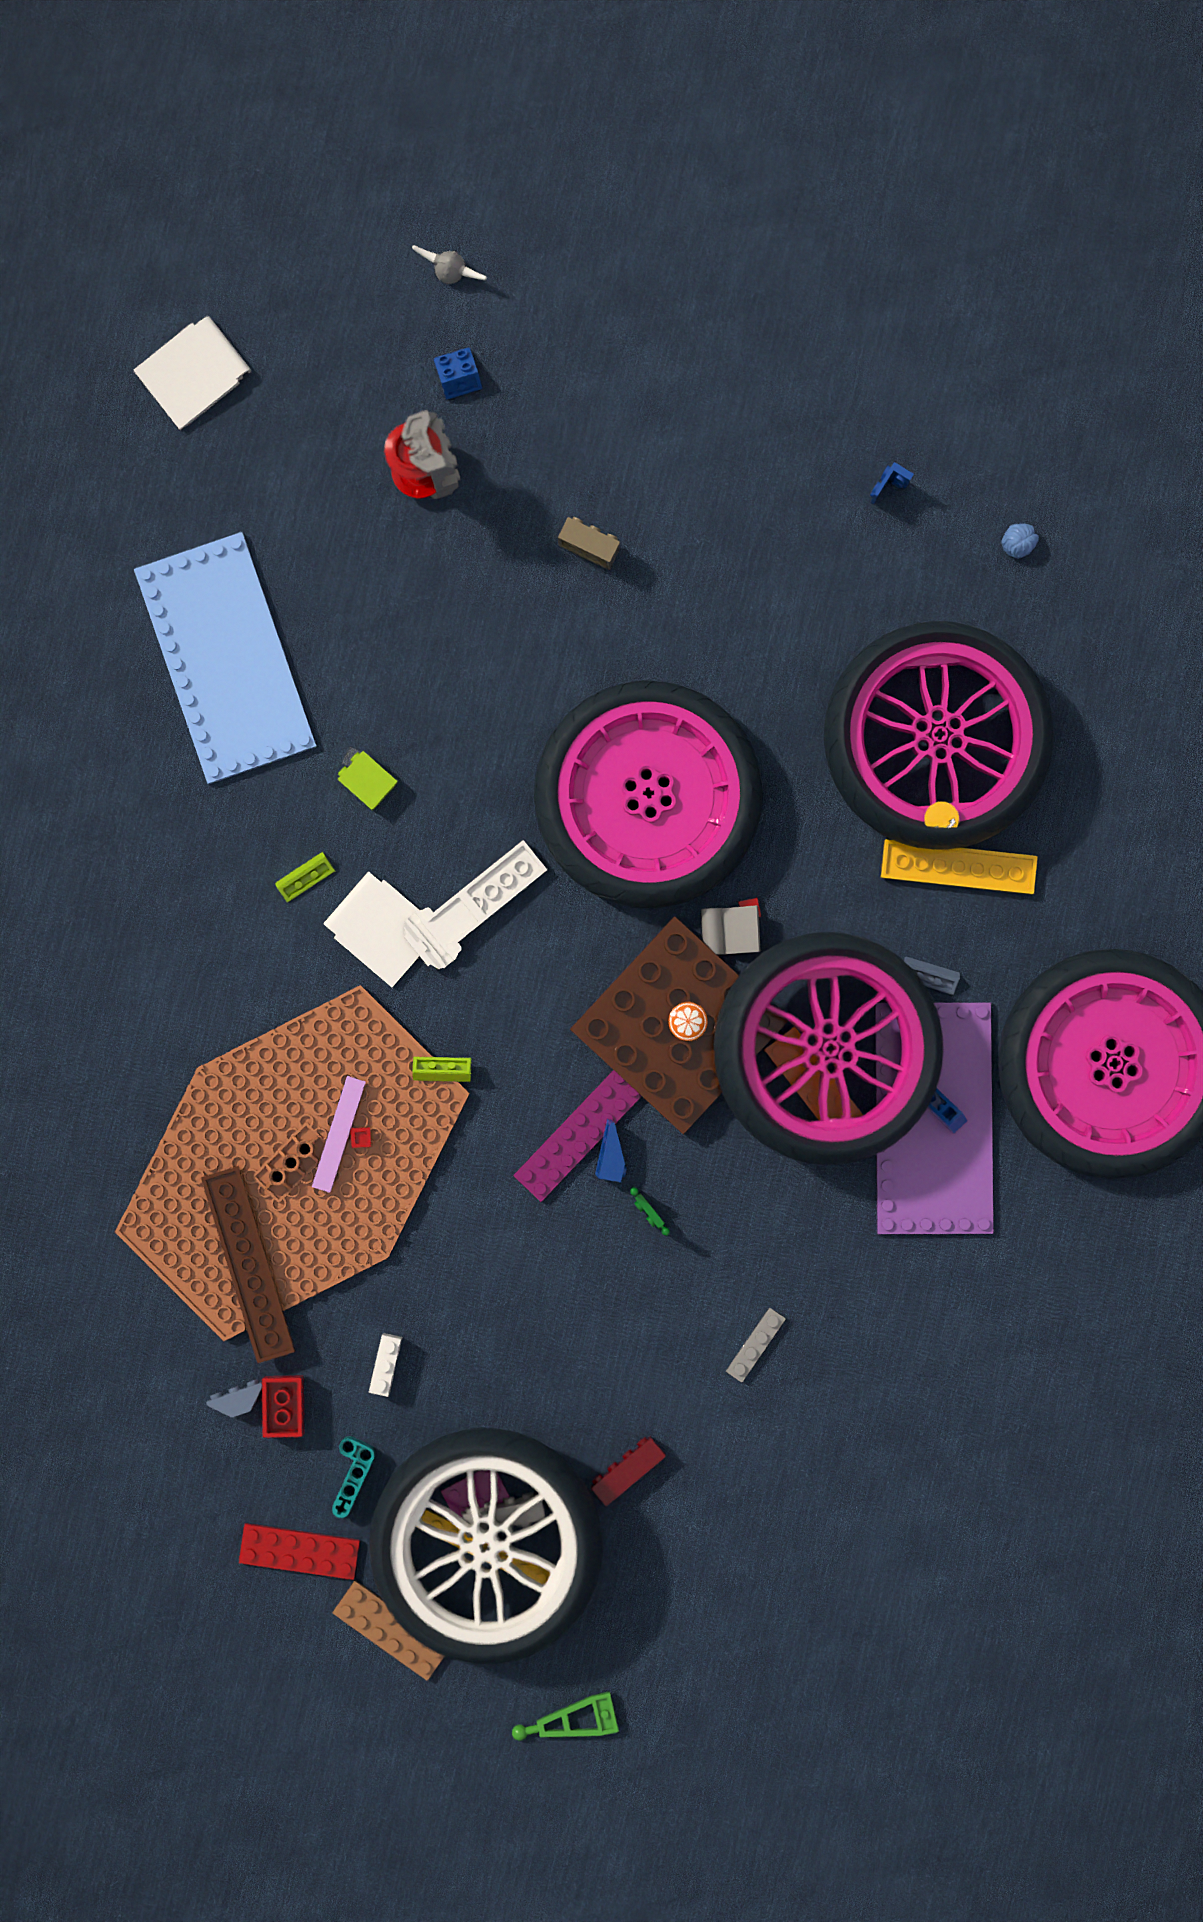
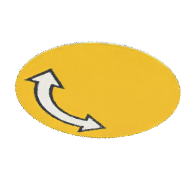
(941, 815)

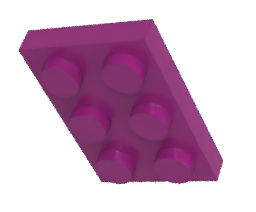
(457, 1493)

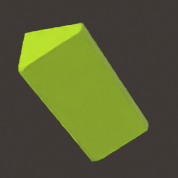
(304, 877)
(441, 1069)

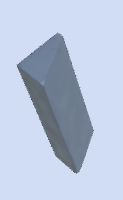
(935, 976)

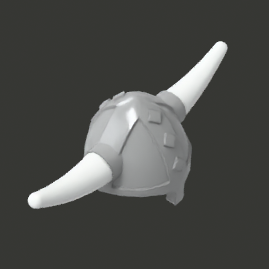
(449, 266)

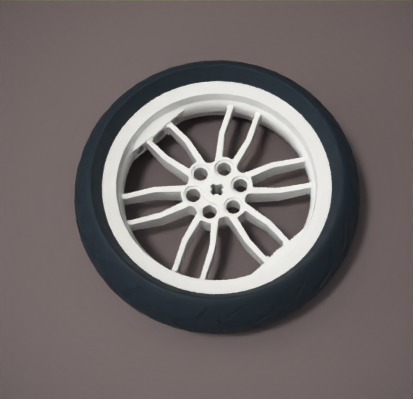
(570, 1580)

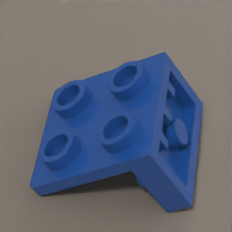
(458, 373)
(897, 474)

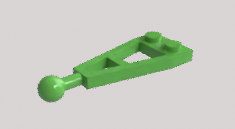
(604, 1716)

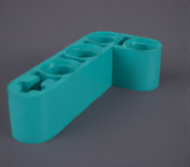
(351, 1479)

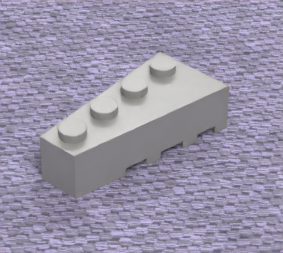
(505, 1509)

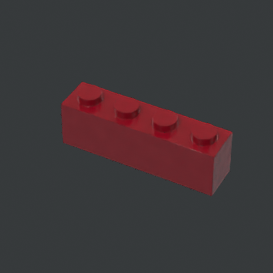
(628, 1470)

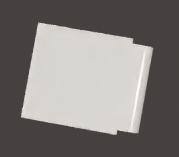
(192, 371)
(372, 928)

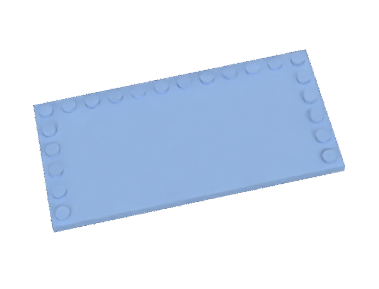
(225, 658)

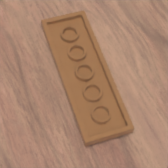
(371, 1618)

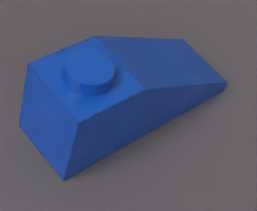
(946, 1112)
(610, 1160)

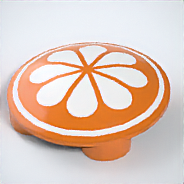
(687, 1021)

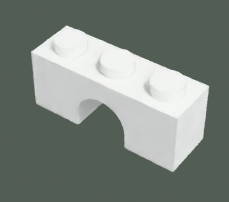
(385, 1364)

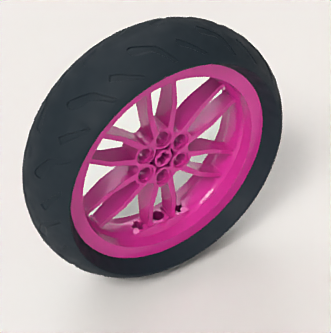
(935, 646)
(847, 1137)

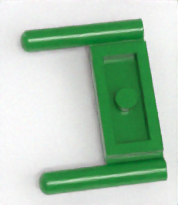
(653, 1218)

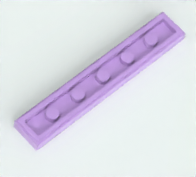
(338, 1134)

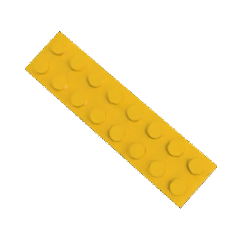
(960, 867)

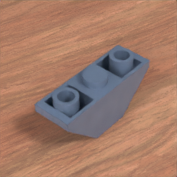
(237, 1400)

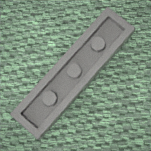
(755, 1344)

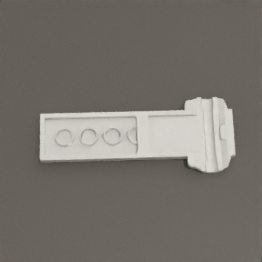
(438, 932)

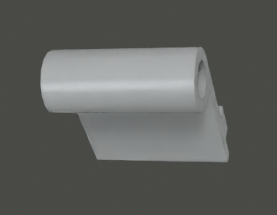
(731, 929)

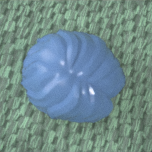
(1019, 540)

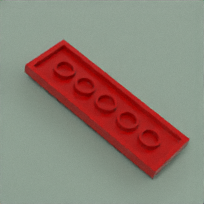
(299, 1551)

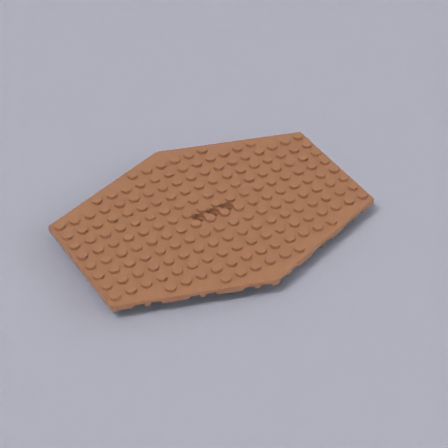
(255, 1114)

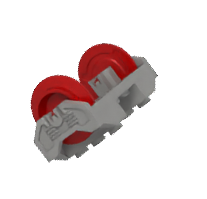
(421, 457)

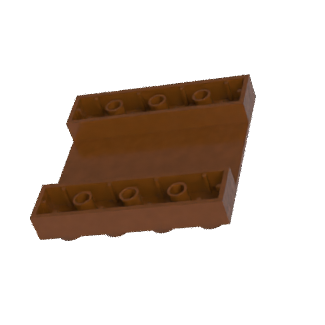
(633, 1032)

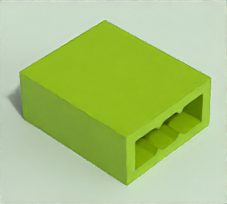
(367, 780)

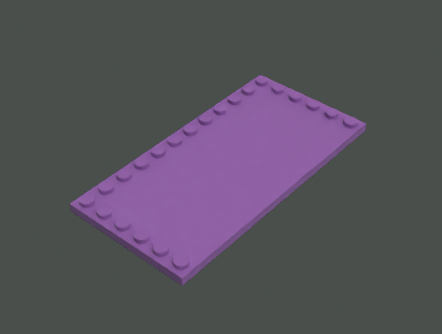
(930, 1175)

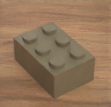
(589, 542)

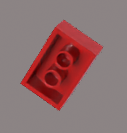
(283, 1406)

